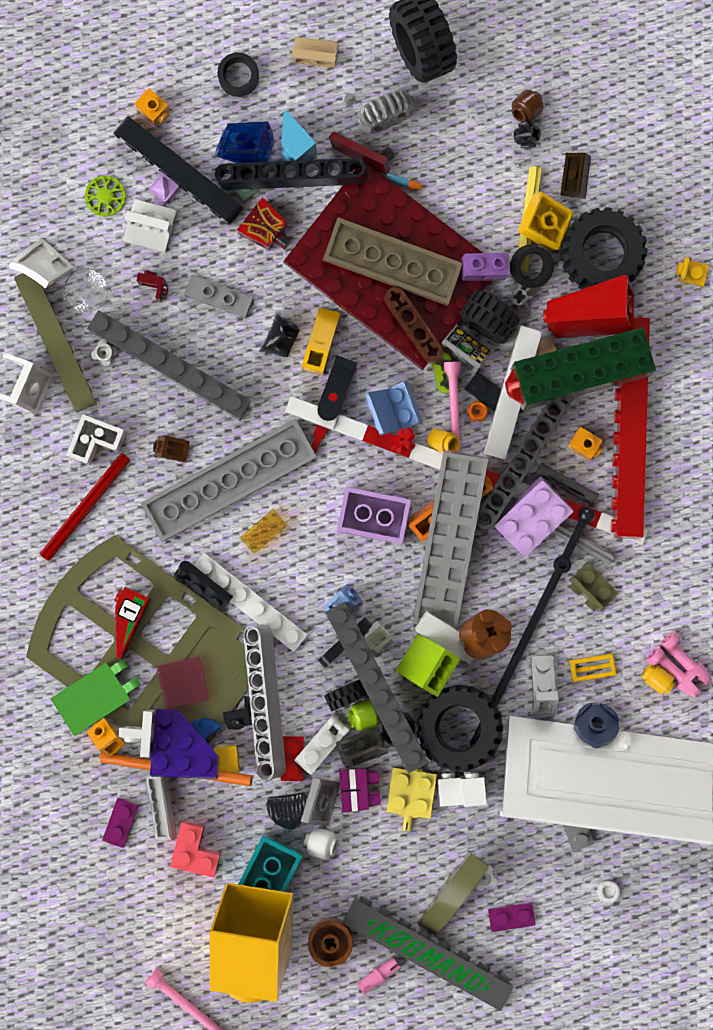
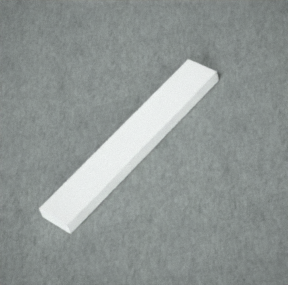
(507, 408)

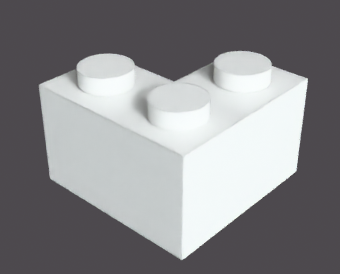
(92, 434)
(462, 790)

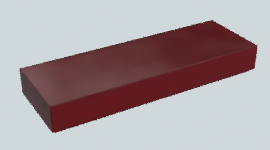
(359, 151)

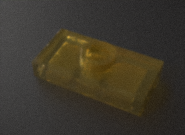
(263, 531)

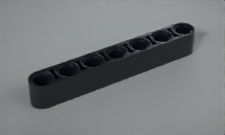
(178, 169)
(300, 179)

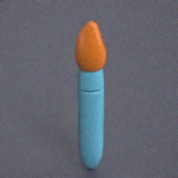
(410, 184)

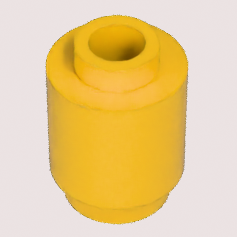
(442, 440)
(658, 679)

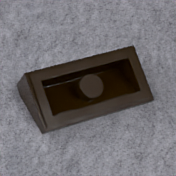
(575, 175)

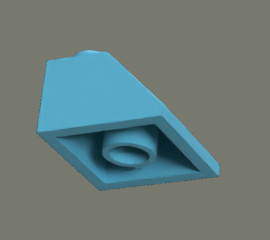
(295, 140)

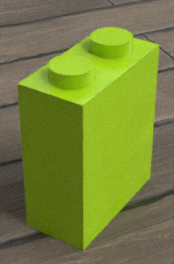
(427, 665)

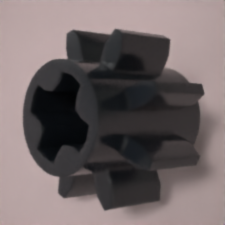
(527, 134)

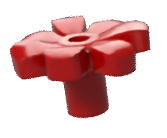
(403, 440)

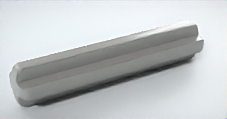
(586, 545)

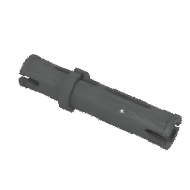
(567, 484)

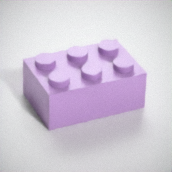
(373, 515)
(533, 516)

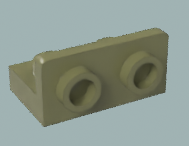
(593, 587)

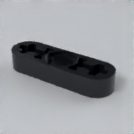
(337, 648)

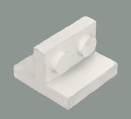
(149, 225)
(145, 733)

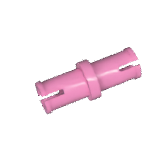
(378, 975)

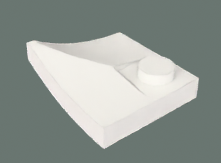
(42, 263)

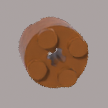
(485, 634)
(335, 953)

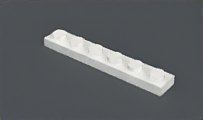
(252, 604)

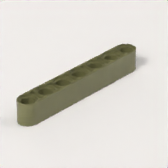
(56, 342)

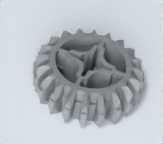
(386, 111)

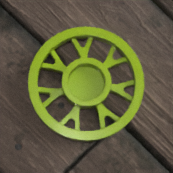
(105, 195)

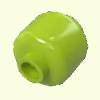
(363, 716)

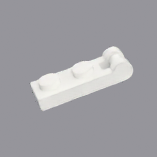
(321, 744)

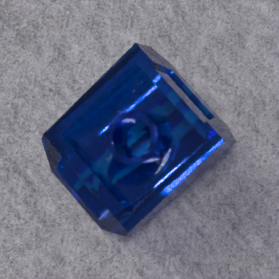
(246, 142)

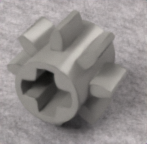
(514, 301)

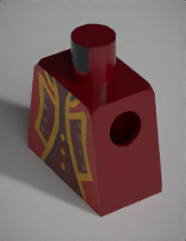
(264, 227)

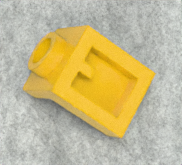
(692, 272)

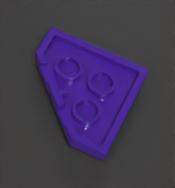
(180, 749)

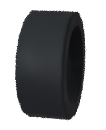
(240, 58)
(546, 272)

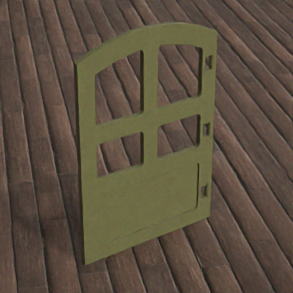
(209, 636)

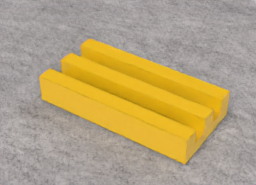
(582, 678)

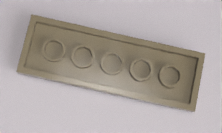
(392, 261)

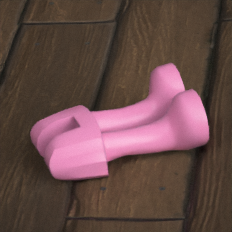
(693, 669)

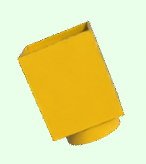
(251, 942)

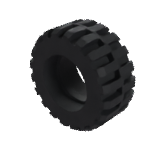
(423, 38)
(603, 222)
(430, 735)

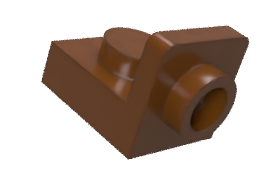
(171, 448)

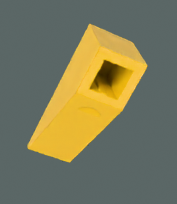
(320, 341)

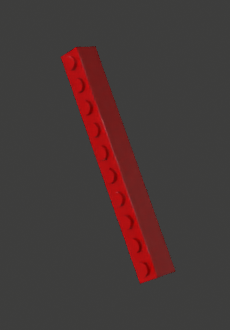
(630, 454)

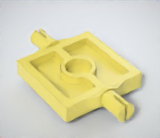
(411, 794)

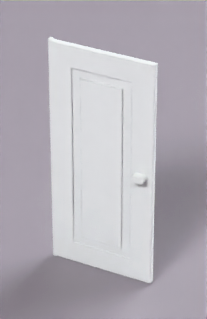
(625, 787)

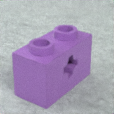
(485, 267)

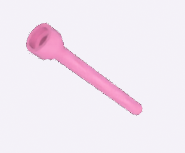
(453, 370)
(157, 981)

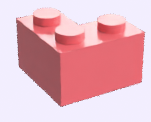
(189, 855)

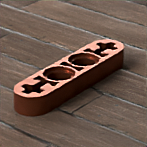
(416, 323)

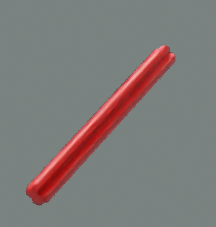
(85, 507)

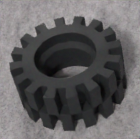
(345, 695)

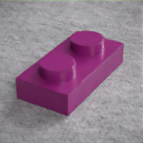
(120, 822)
(511, 917)

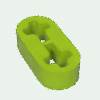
(438, 373)

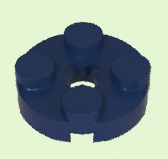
(593, 736)

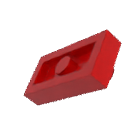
(292, 748)

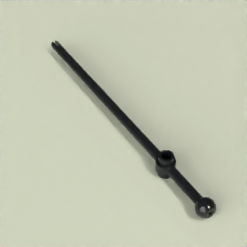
(585, 516)

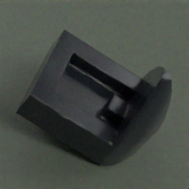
(239, 718)

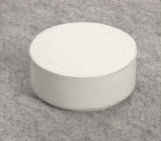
(608, 891)

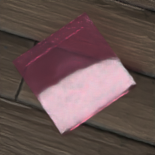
(183, 682)

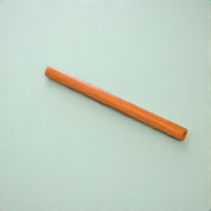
(144, 763)

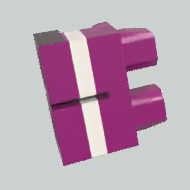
(358, 779)

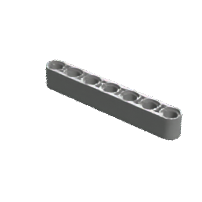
(267, 711)

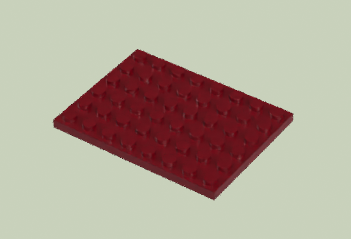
(390, 211)

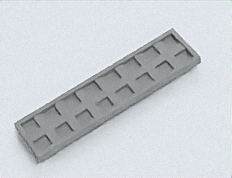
(450, 536)

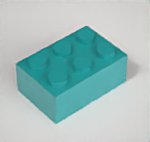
(271, 865)

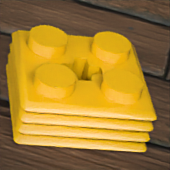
(546, 210)

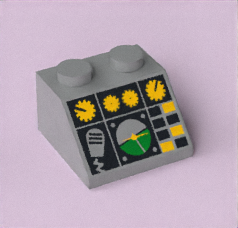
(466, 348)

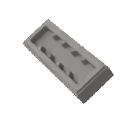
(218, 296)
(161, 808)

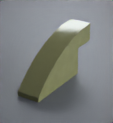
(453, 893)

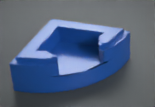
(205, 727)

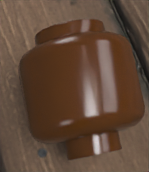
(527, 106)

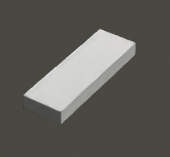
(443, 635)

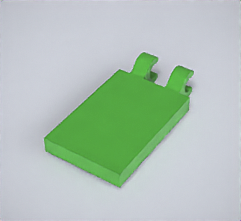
(94, 696)

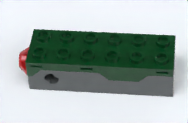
(580, 369)

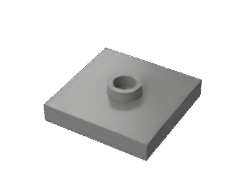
(320, 801)

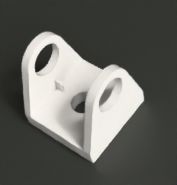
(29, 387)

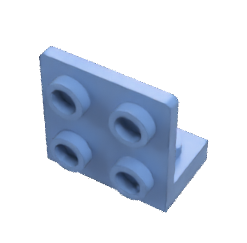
(393, 408)

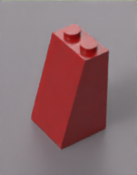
(593, 310)

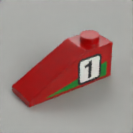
(128, 614)

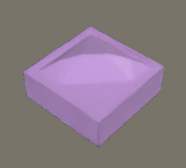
(164, 188)

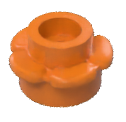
(483, 410)

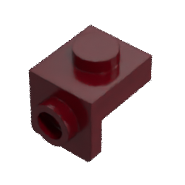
(151, 279)

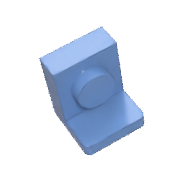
(346, 594)

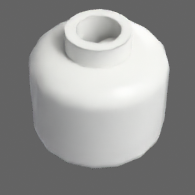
(321, 843)

